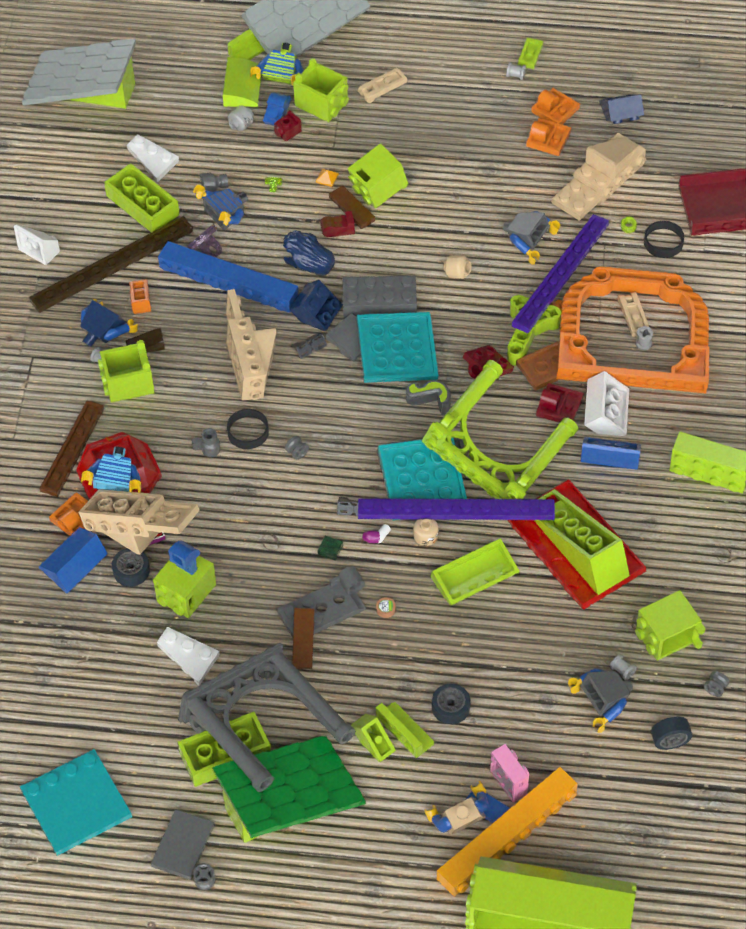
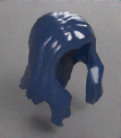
(308, 253)

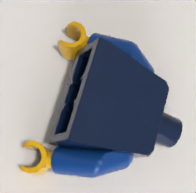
(103, 324)

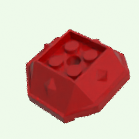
(135, 450)

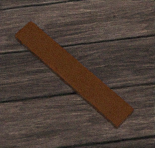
(72, 448)

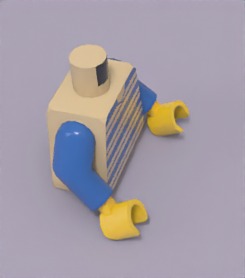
(462, 814)

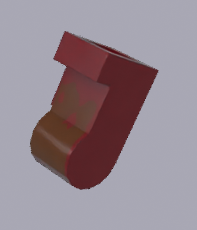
(338, 225)

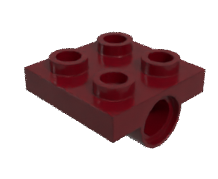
(478, 358)
(559, 403)

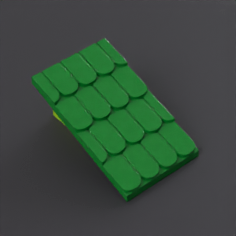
(305, 787)

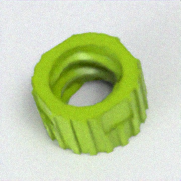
(628, 220)

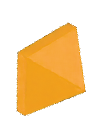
(327, 177)

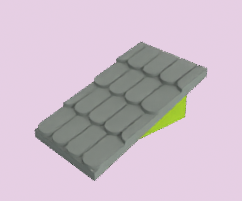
(299, 21)
(84, 74)

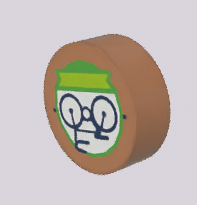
(385, 607)

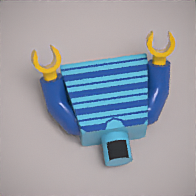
(113, 473)

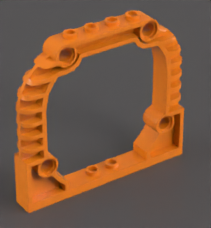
(577, 364)

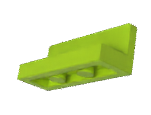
(245, 46)
(404, 728)

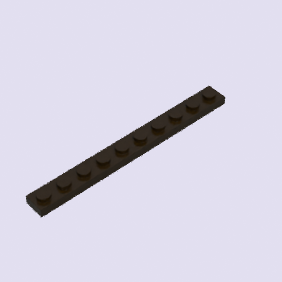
(110, 264)

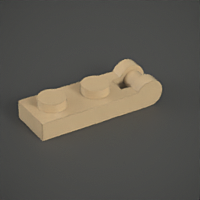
(382, 85)
(632, 312)

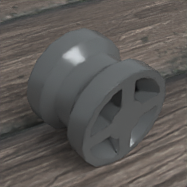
(296, 447)
(716, 684)
(204, 871)

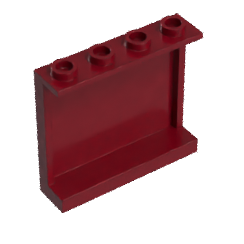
(714, 201)

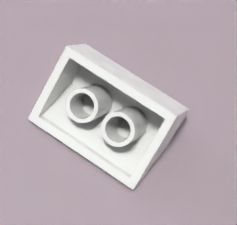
(606, 405)

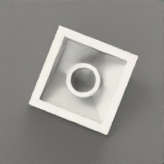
(36, 244)

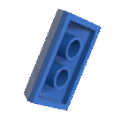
(610, 453)
(74, 559)

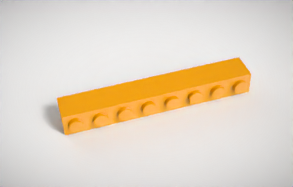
(509, 829)

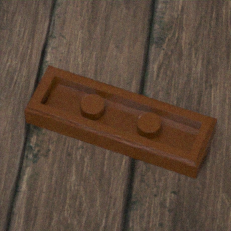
(348, 202)
(303, 638)

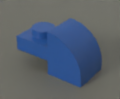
(277, 107)
(184, 556)

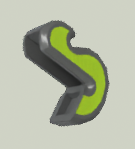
(429, 392)

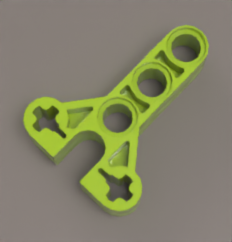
(521, 340)

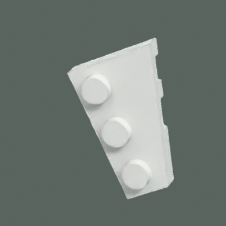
(153, 157)
(188, 653)

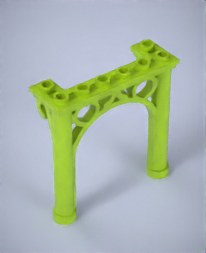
(440, 434)

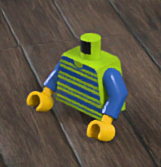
(279, 66)

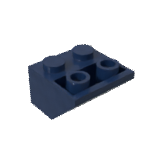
(316, 306)

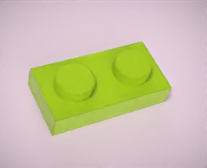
(530, 53)

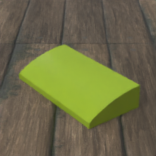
(239, 85)
(474, 572)

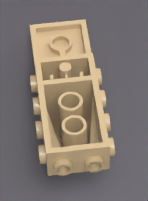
(602, 174)
(248, 349)
(135, 517)

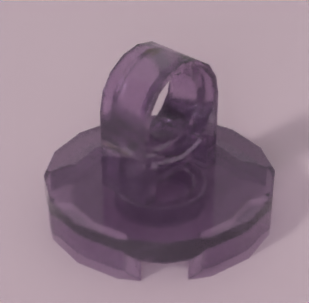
(206, 240)

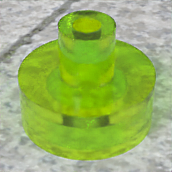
(273, 182)

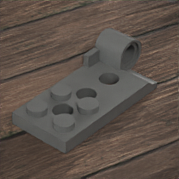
(342, 586)

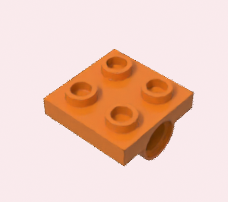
(555, 106)
(548, 136)
(67, 515)

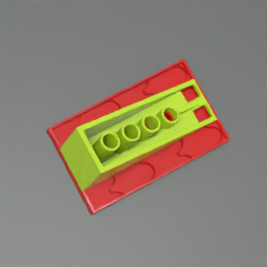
(580, 547)

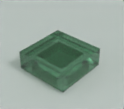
(330, 548)

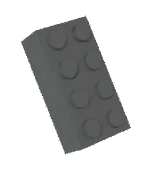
(379, 295)

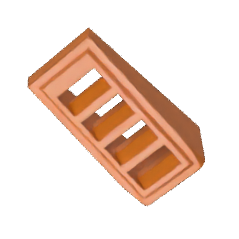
(140, 297)

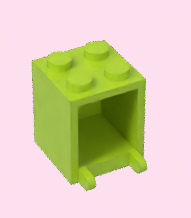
(320, 91)
(377, 176)
(126, 372)
(181, 589)
(669, 626)

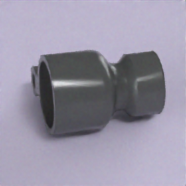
(211, 182)
(208, 443)

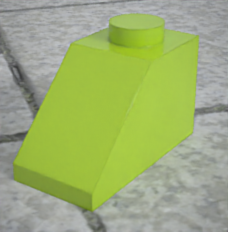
(373, 737)

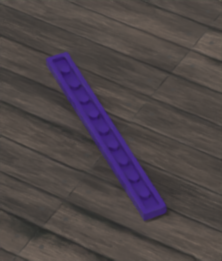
(560, 273)
(457, 509)

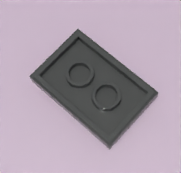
(182, 844)

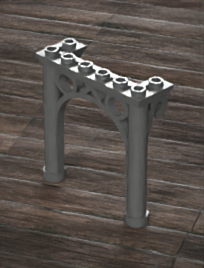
(284, 677)

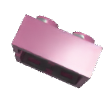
(509, 773)

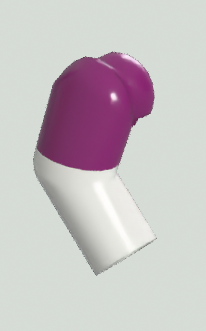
(376, 536)

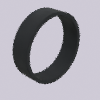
(660, 252)
(247, 444)

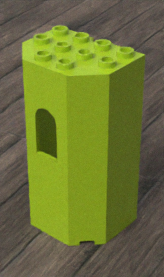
(545, 898)

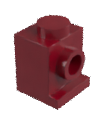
(288, 126)

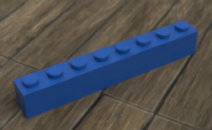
(228, 276)

